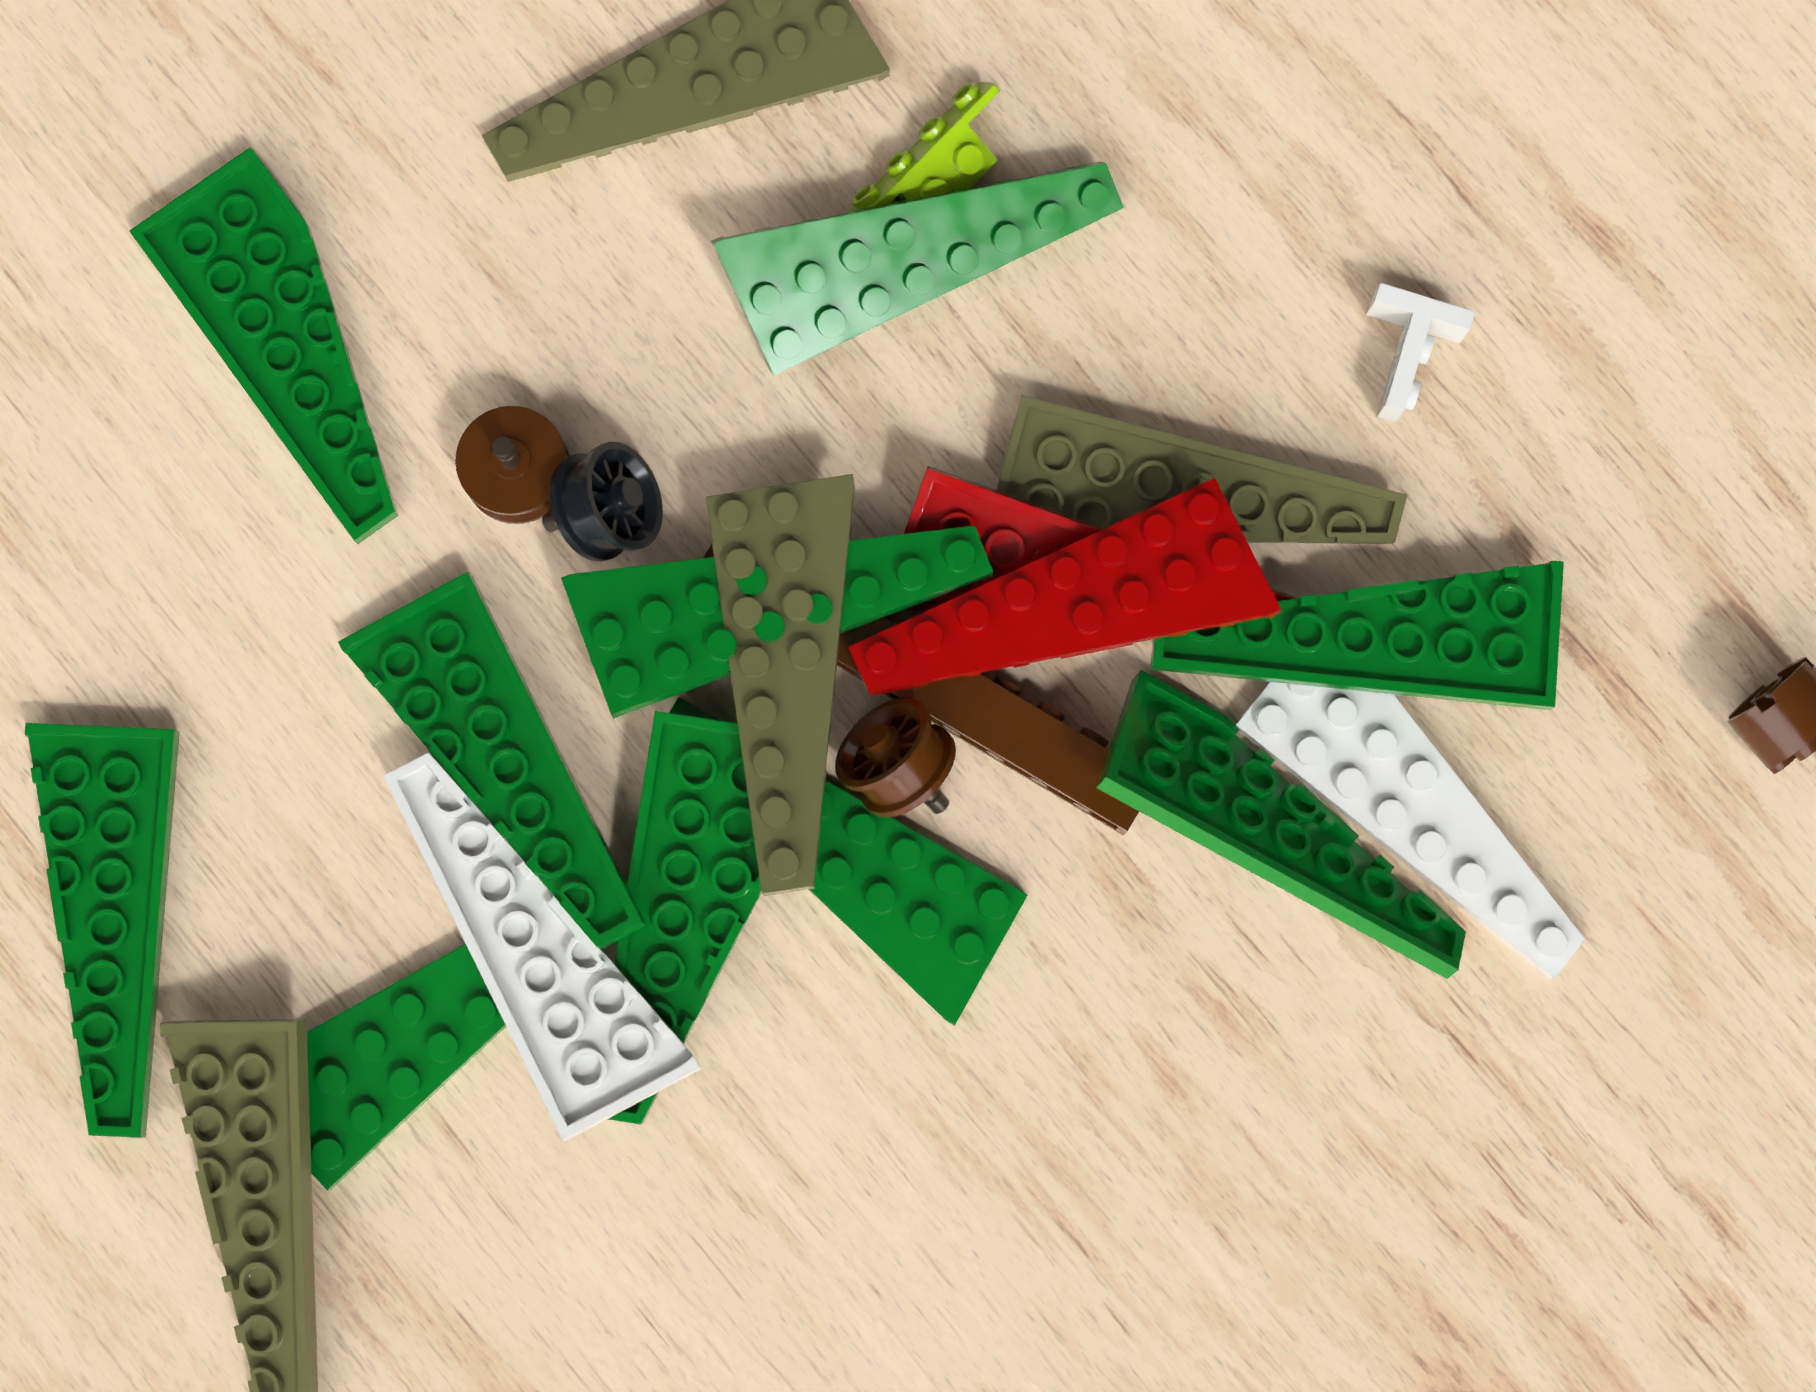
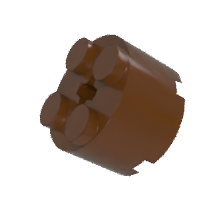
(1781, 717)

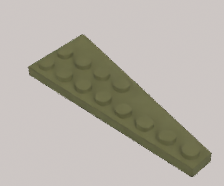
(693, 79)
(1115, 469)
(786, 685)
(252, 1144)

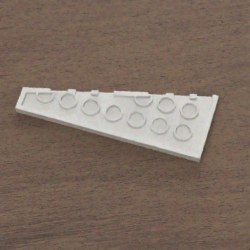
(1397, 787)
(563, 1000)

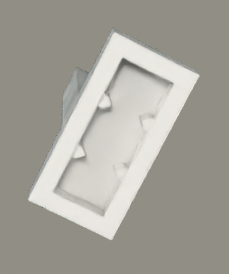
(1419, 317)

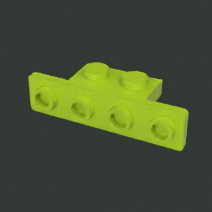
(944, 157)

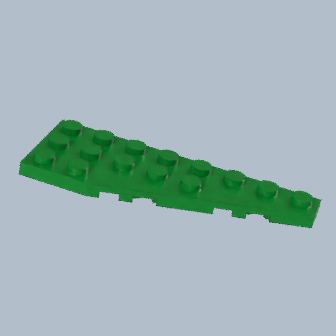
(263, 302)
(1207, 784)
(688, 871)

